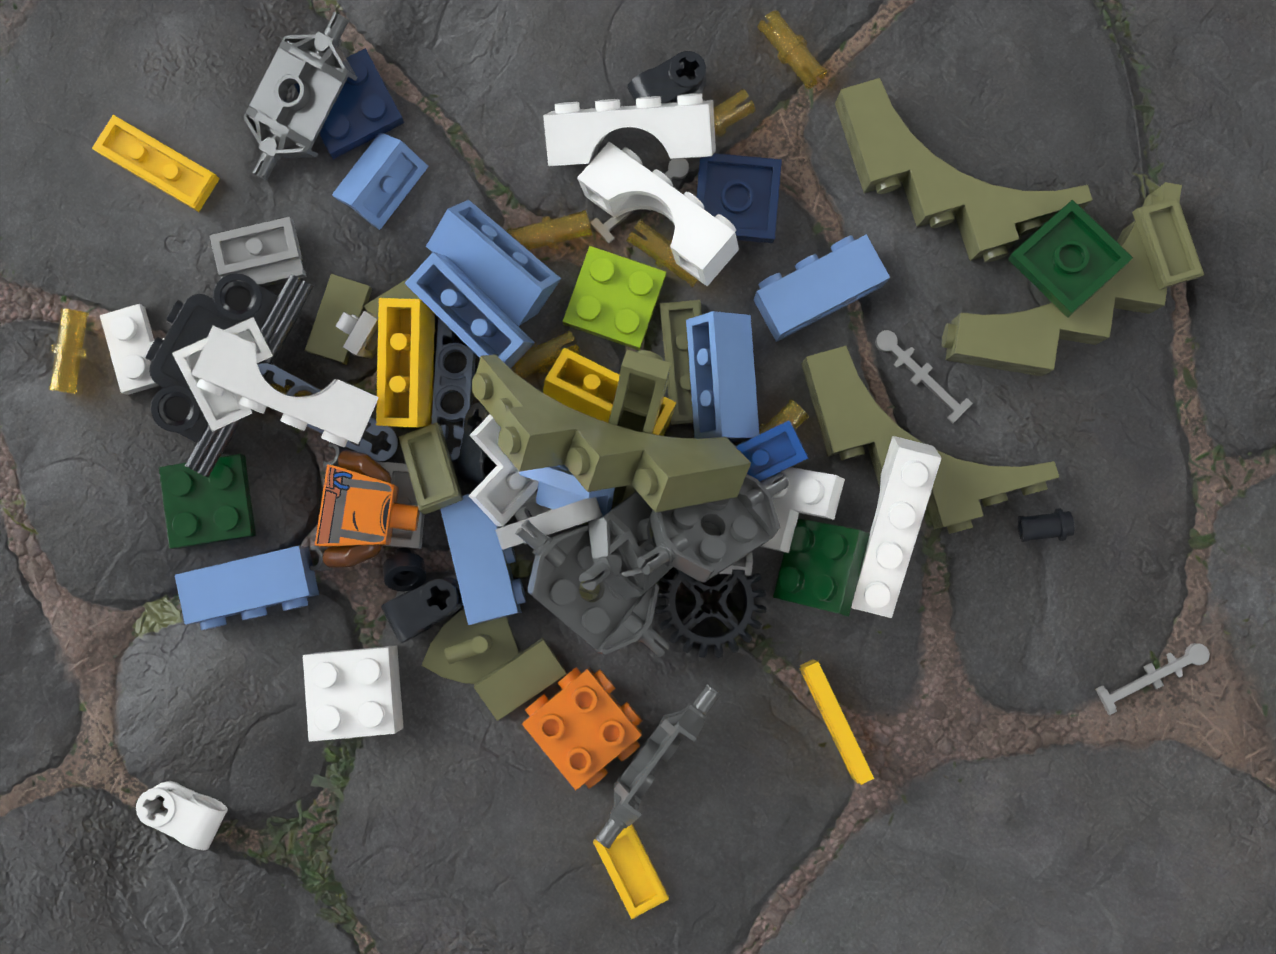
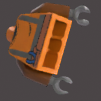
(357, 511)

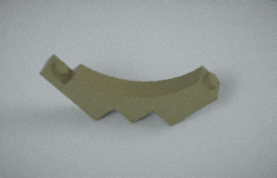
(1029, 338)

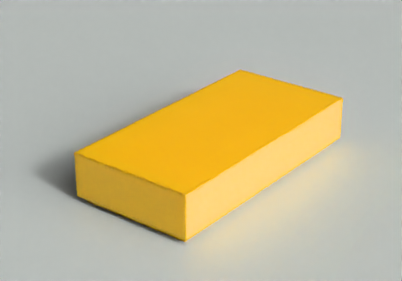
(632, 872)

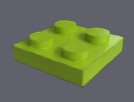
(614, 298)

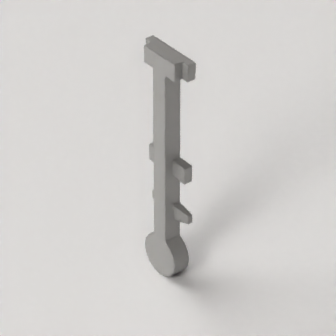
(677, 169)
(887, 342)
(1194, 654)

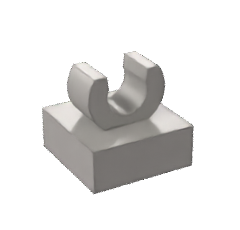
(361, 332)

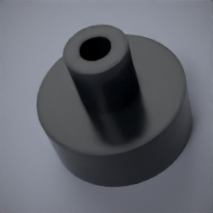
(404, 571)

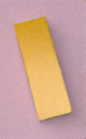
(155, 163)
(836, 722)

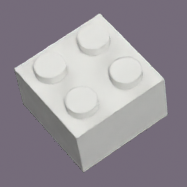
(353, 693)

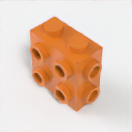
(584, 727)

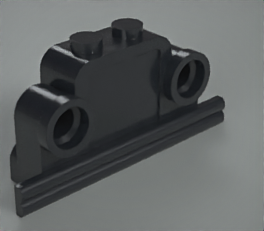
(233, 301)

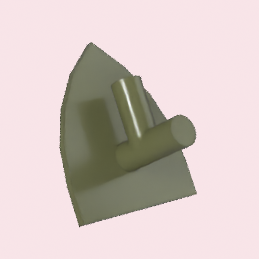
(470, 651)

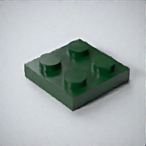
(1070, 258)
(206, 508)
(822, 566)

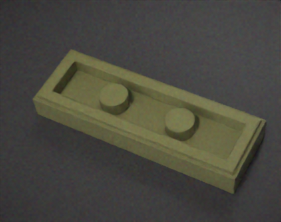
(675, 347)

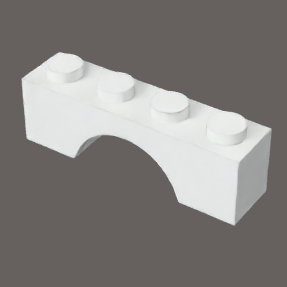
(682, 127)
(622, 184)
(232, 365)
(902, 501)

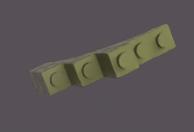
(936, 191)
(636, 407)
(854, 420)
(602, 455)

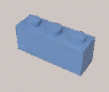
(494, 261)
(820, 286)
(468, 310)
(722, 376)
(481, 564)
(247, 587)

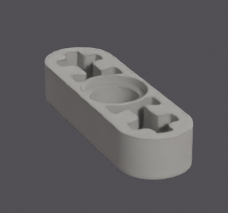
(552, 521)

